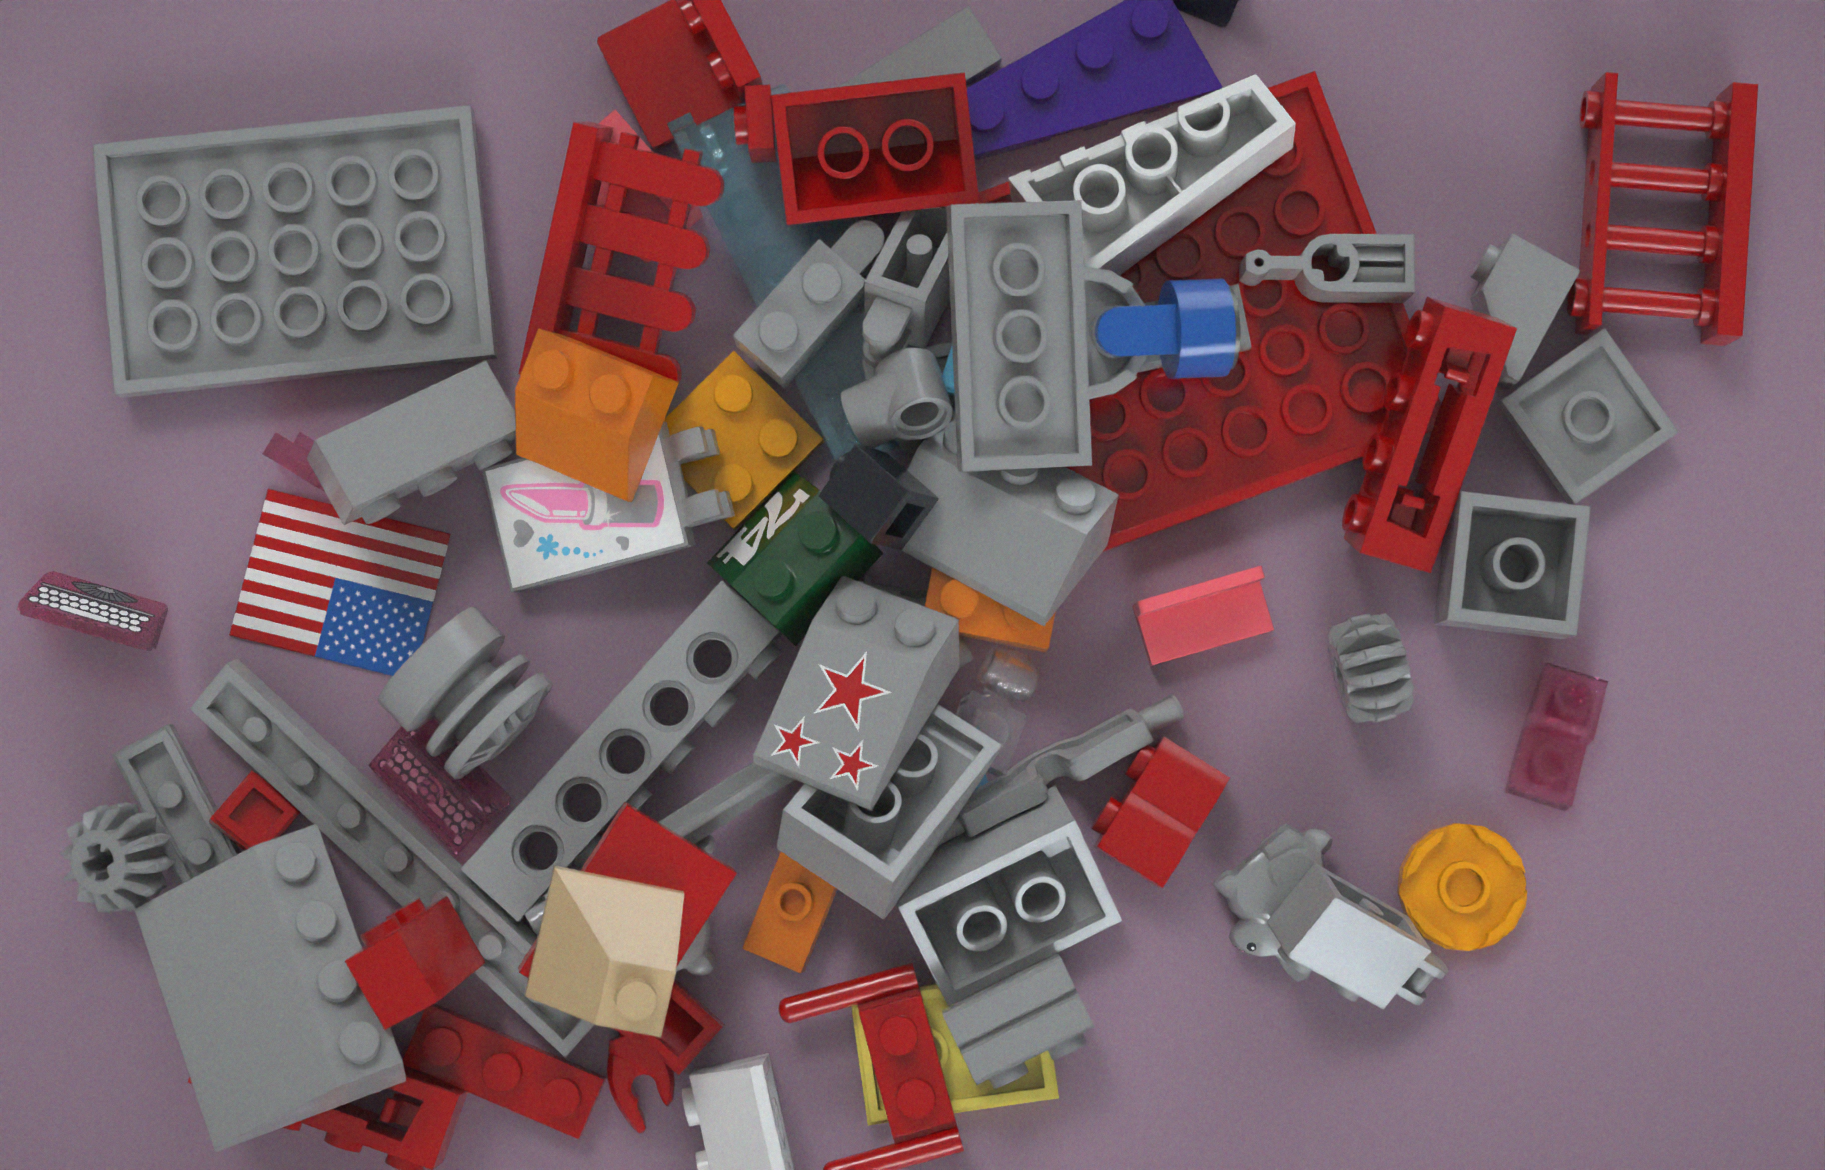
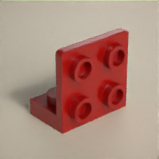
(678, 63)

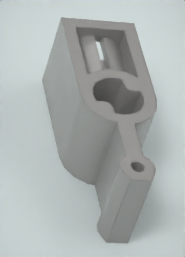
(1370, 265)

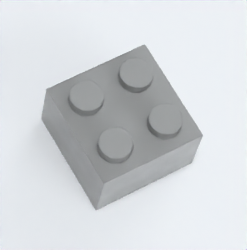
(1513, 566)

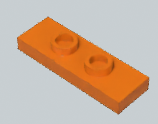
(790, 915)

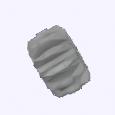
(1370, 668)
(117, 857)

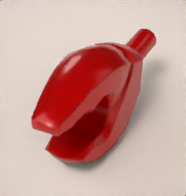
(625, 1062)

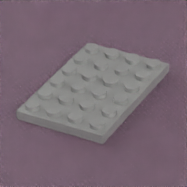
(294, 251)

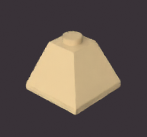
(607, 950)

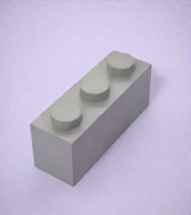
(415, 445)

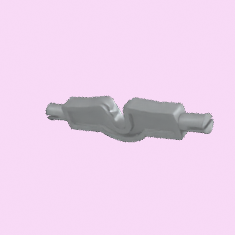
(1072, 757)

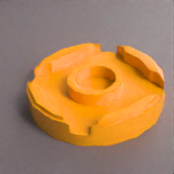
(1462, 886)

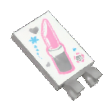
(567, 529)

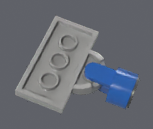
(1048, 334)

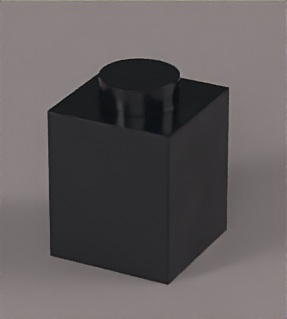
(877, 496)

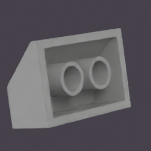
(1010, 531)
(1006, 899)

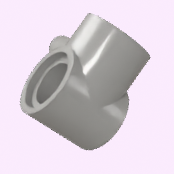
(900, 402)

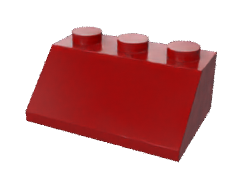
(875, 148)

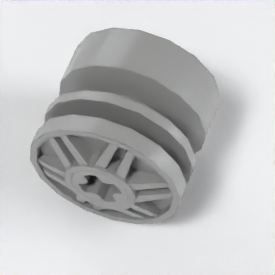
(465, 692)

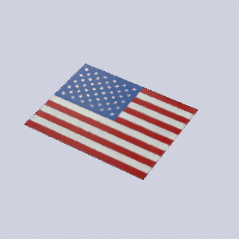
(338, 588)

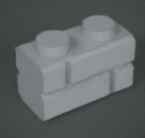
(1019, 1021)

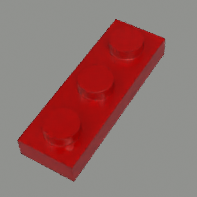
(504, 1070)

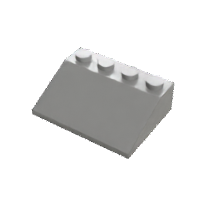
(265, 991)

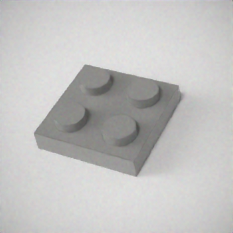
(1587, 417)

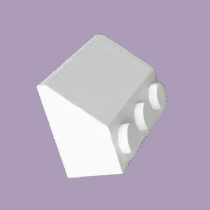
(738, 1116)

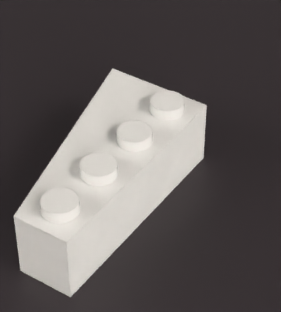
(1163, 172)

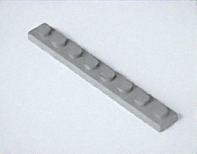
(374, 833)

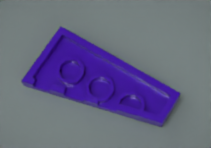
(1101, 71)

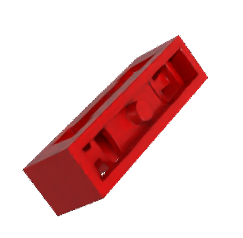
(1389, 518)
(428, 1123)

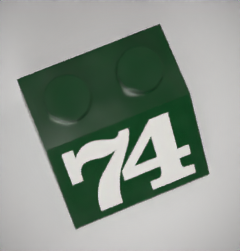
(793, 556)

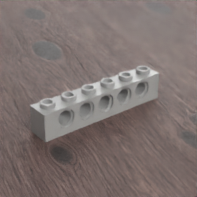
(724, 617)

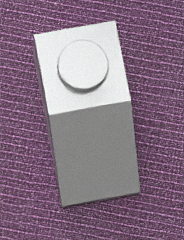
(1524, 290)

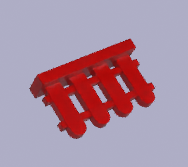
(582, 222)

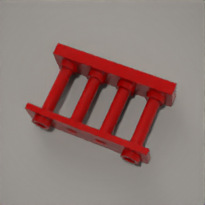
(1723, 183)

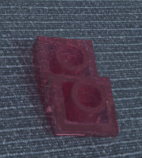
(1555, 736)

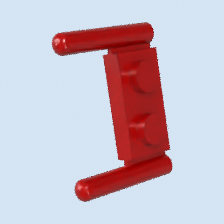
(902, 1061)

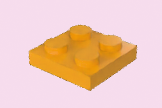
(755, 432)

